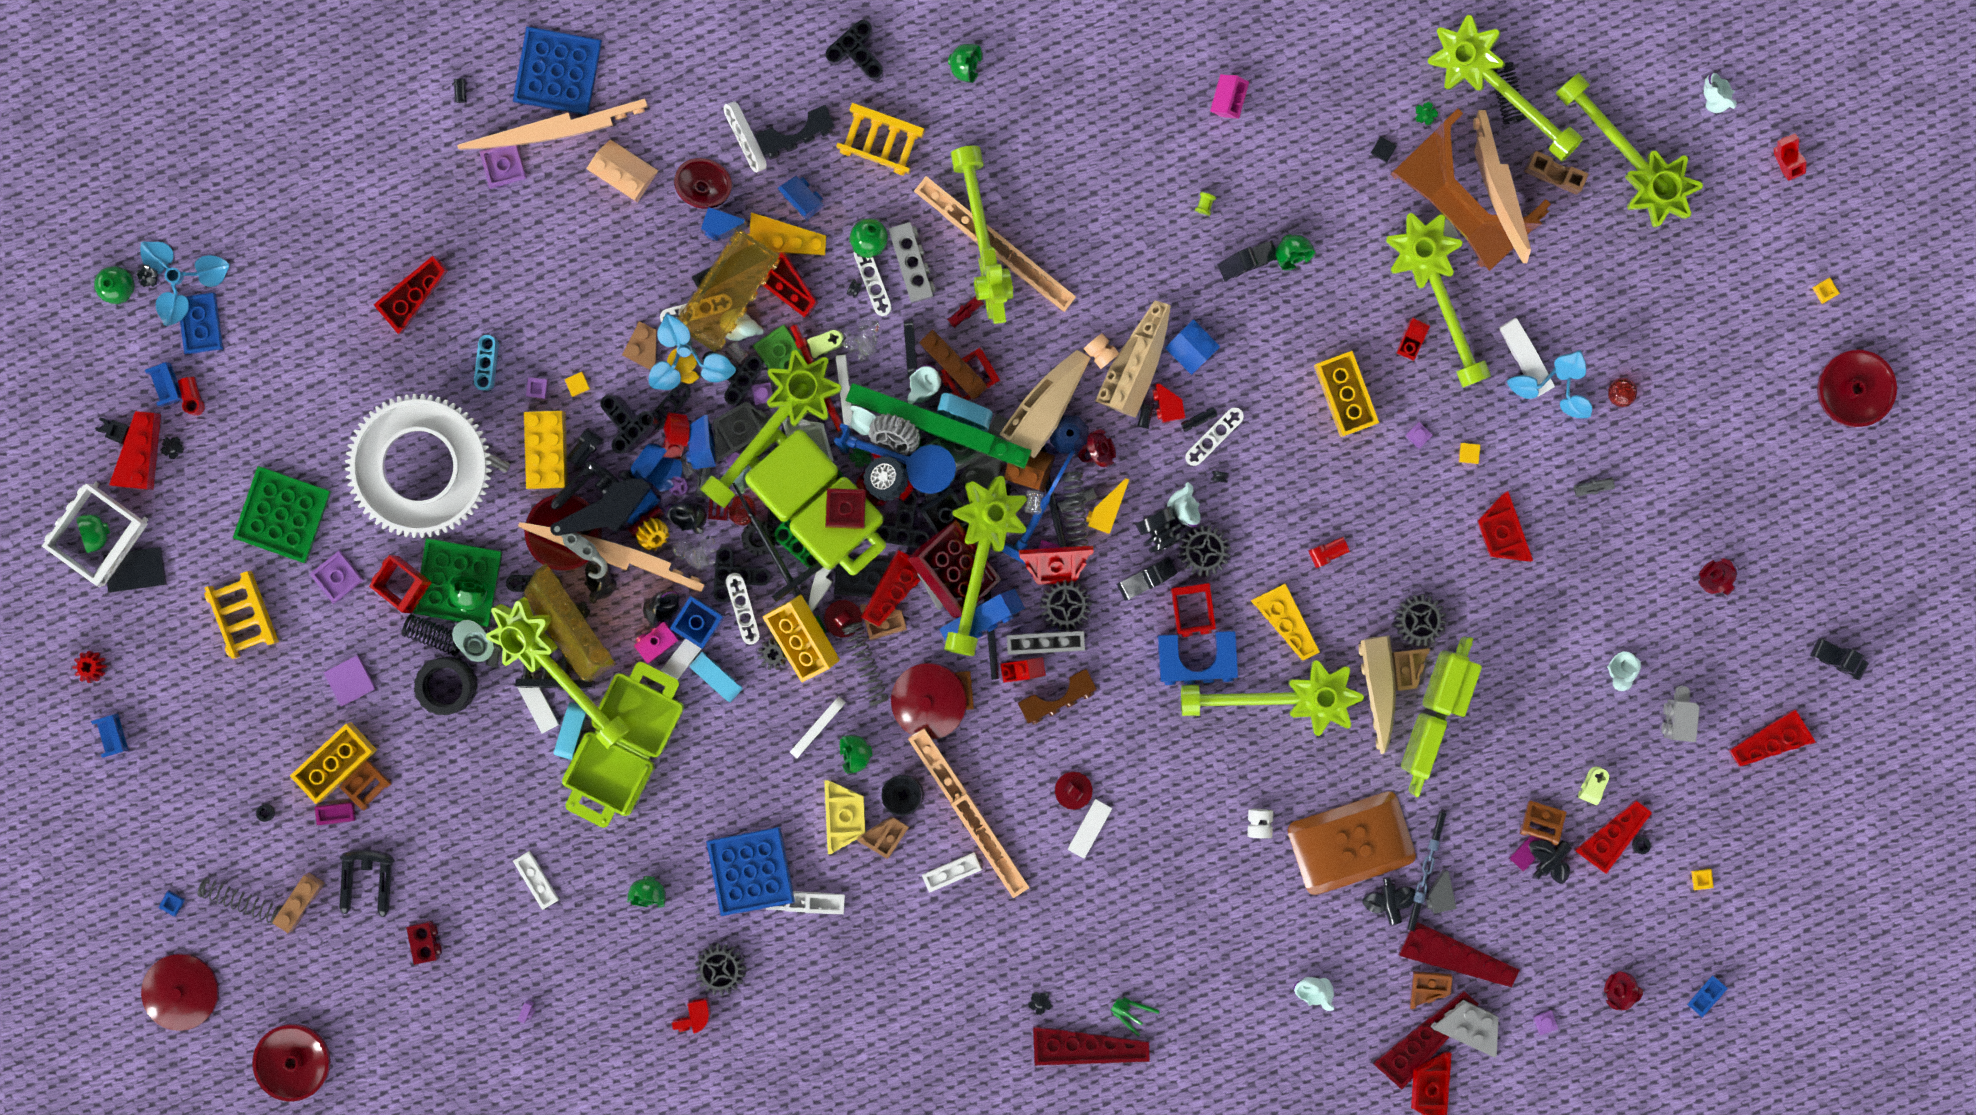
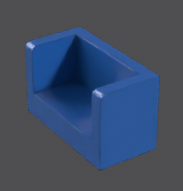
(165, 384)
(111, 735)

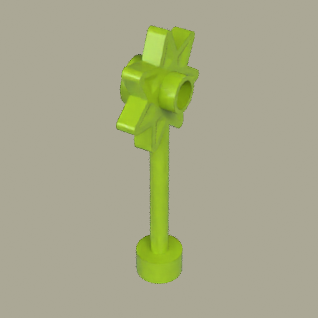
(1470, 58)
(1659, 184)
(1425, 254)
(994, 283)
(798, 392)
(989, 519)
(524, 638)
(1320, 698)

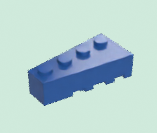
(989, 614)

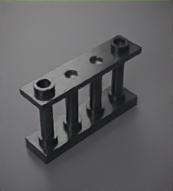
(546, 680)

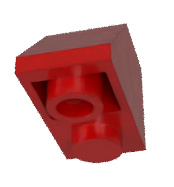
(1412, 339)
(1170, 405)
(1023, 669)

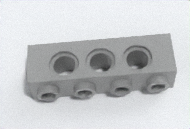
(898, 235)
(1045, 642)

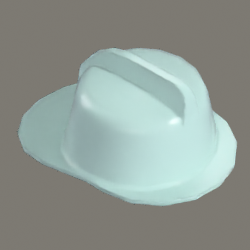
(861, 420)
(472, 641)

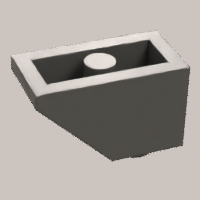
(1441, 894)

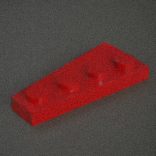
(892, 589)
(1774, 739)
(1611, 840)

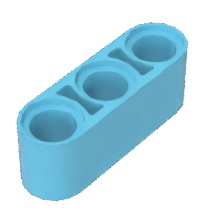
(483, 353)
(964, 412)
(715, 677)
(570, 730)

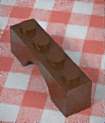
(953, 364)
(1079, 686)

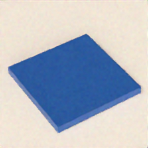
(557, 71)
(750, 871)

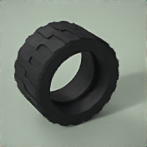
(423, 693)

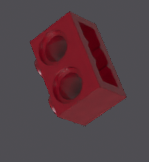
(418, 942)

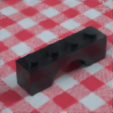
(818, 123)

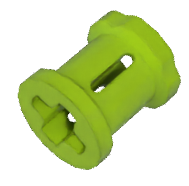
(1205, 203)

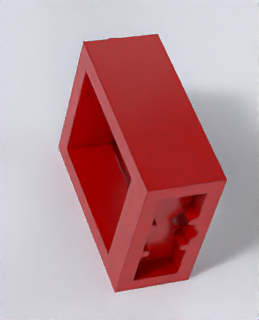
(986, 365)
(414, 593)
(1204, 629)

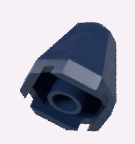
(1064, 443)

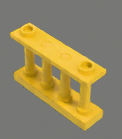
(895, 126)
(253, 600)

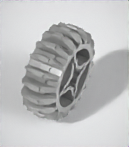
(894, 434)

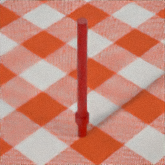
(801, 344)

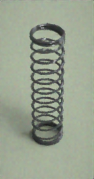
(1066, 478)
(851, 629)
(200, 893)

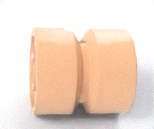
(1101, 350)

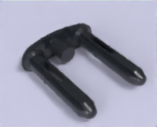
(590, 468)
(367, 857)

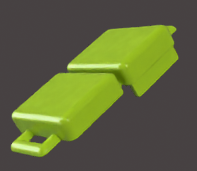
(795, 486)
(1447, 693)
(621, 773)

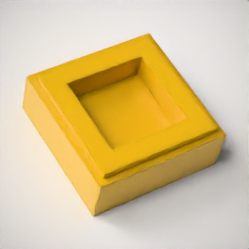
(1826, 290)
(577, 384)
(1469, 453)
(1702, 879)

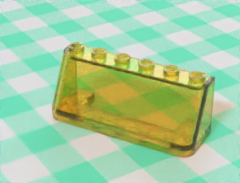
(728, 289)
(567, 625)

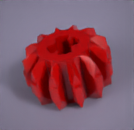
(95, 670)

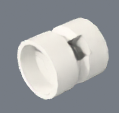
(1258, 830)

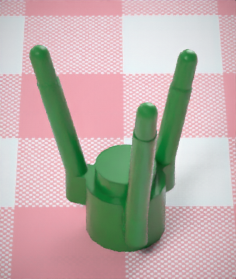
(1121, 1009)

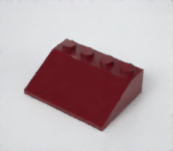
(947, 565)

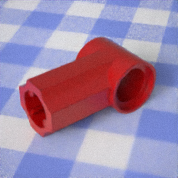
(190, 394)
(1325, 553)

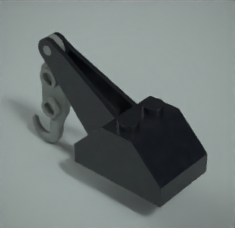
(612, 510)

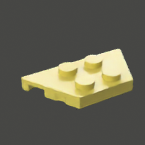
(843, 816)

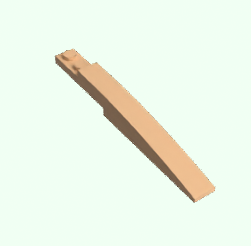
(555, 128)
(1500, 186)
(1005, 252)
(623, 556)
(968, 812)

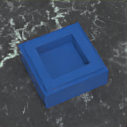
(171, 903)

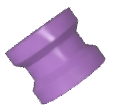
(676, 490)

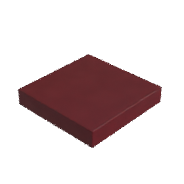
(845, 508)

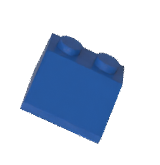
(801, 197)
(721, 225)
(1192, 347)
(701, 444)
(697, 622)

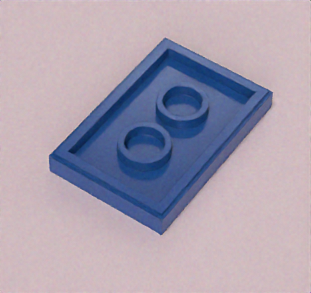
(201, 325)

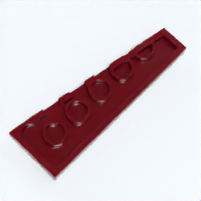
(1445, 952)
(1417, 1046)
(1073, 1047)

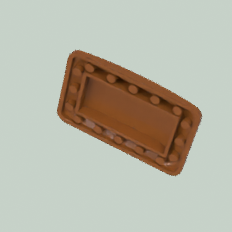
(1351, 843)

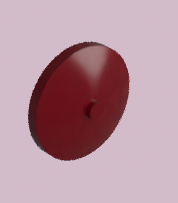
(1857, 388)
(547, 551)
(929, 699)
(179, 992)
(291, 1062)

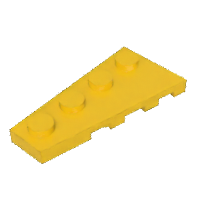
(786, 237)
(1287, 620)

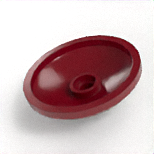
(704, 175)

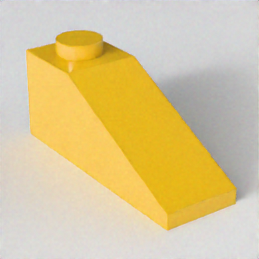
(1106, 511)

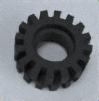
(747, 538)

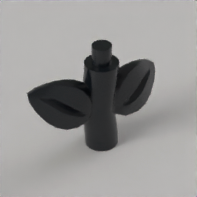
(1551, 860)
(1390, 901)

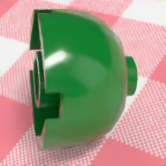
(963, 60)
(868, 238)
(1294, 250)
(114, 285)
(92, 532)
(467, 593)
(855, 753)
(647, 892)

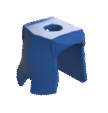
(655, 468)

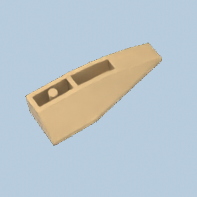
(1136, 364)
(1045, 405)
(1381, 684)

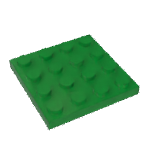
(281, 514)
(450, 560)

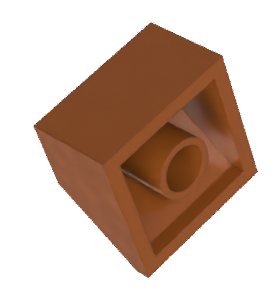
(1035, 473)

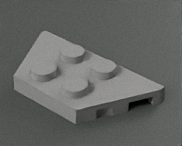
(1471, 1026)

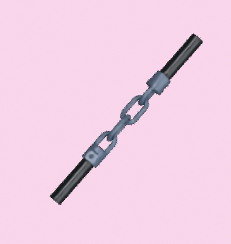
(1419, 896)

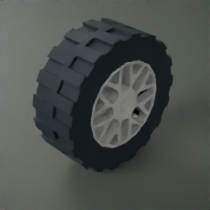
(885, 478)

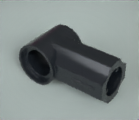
(586, 445)

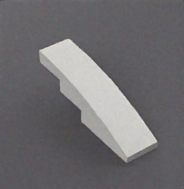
(1525, 353)
(819, 587)
(814, 903)

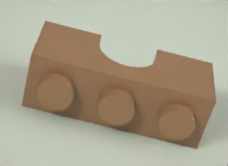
(1546, 169)
(300, 898)

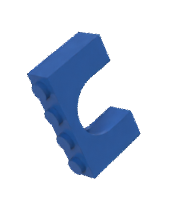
(1222, 668)

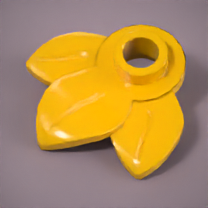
(685, 366)

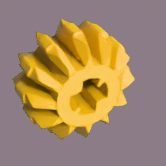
(652, 534)

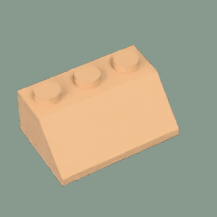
(622, 170)

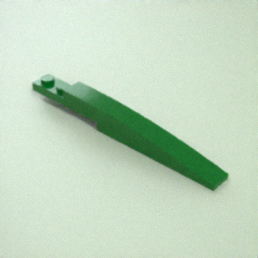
(940, 425)

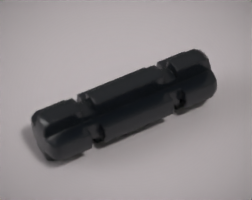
(1199, 419)

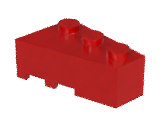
(790, 287)

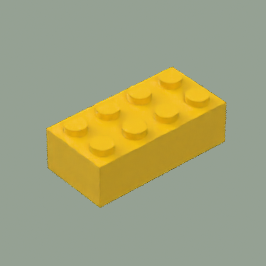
(1346, 394)
(545, 449)
(801, 638)
(333, 763)

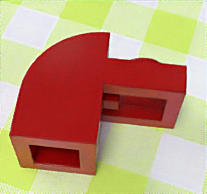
(1789, 158)
(677, 435)
(699, 1016)

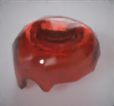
(1622, 392)
(736, 514)

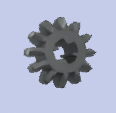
(768, 649)

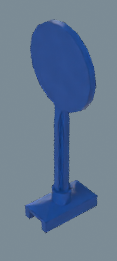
(928, 468)
(1021, 544)

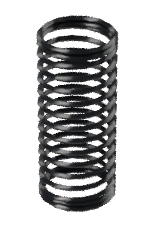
(1507, 68)
(454, 651)

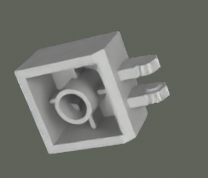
(1680, 717)

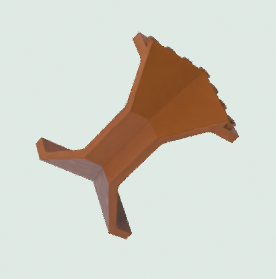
(1432, 175)

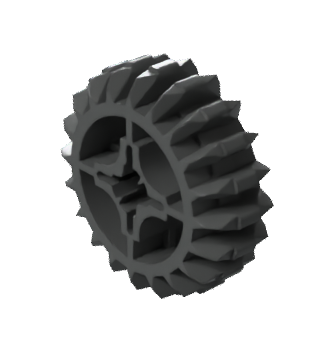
(1187, 547)
(1067, 621)
(1432, 630)
(727, 973)

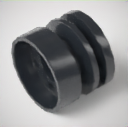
(1160, 530)
(892, 799)

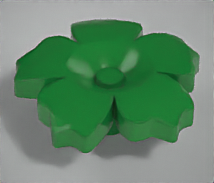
(1426, 113)
(860, 456)

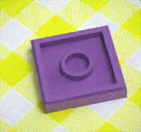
(502, 165)
(336, 577)
(349, 680)

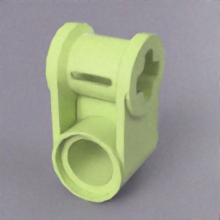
(822, 345)
(1594, 787)

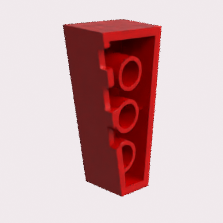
(403, 301)
(139, 453)

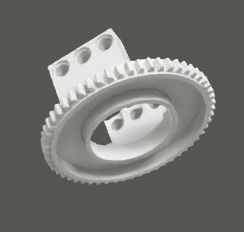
(369, 456)

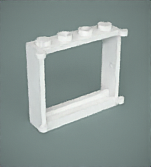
(118, 552)

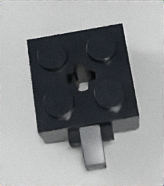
(938, 502)

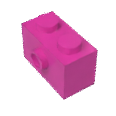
(1229, 96)
(656, 642)

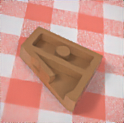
(642, 346)
(893, 624)
(1408, 667)
(884, 836)

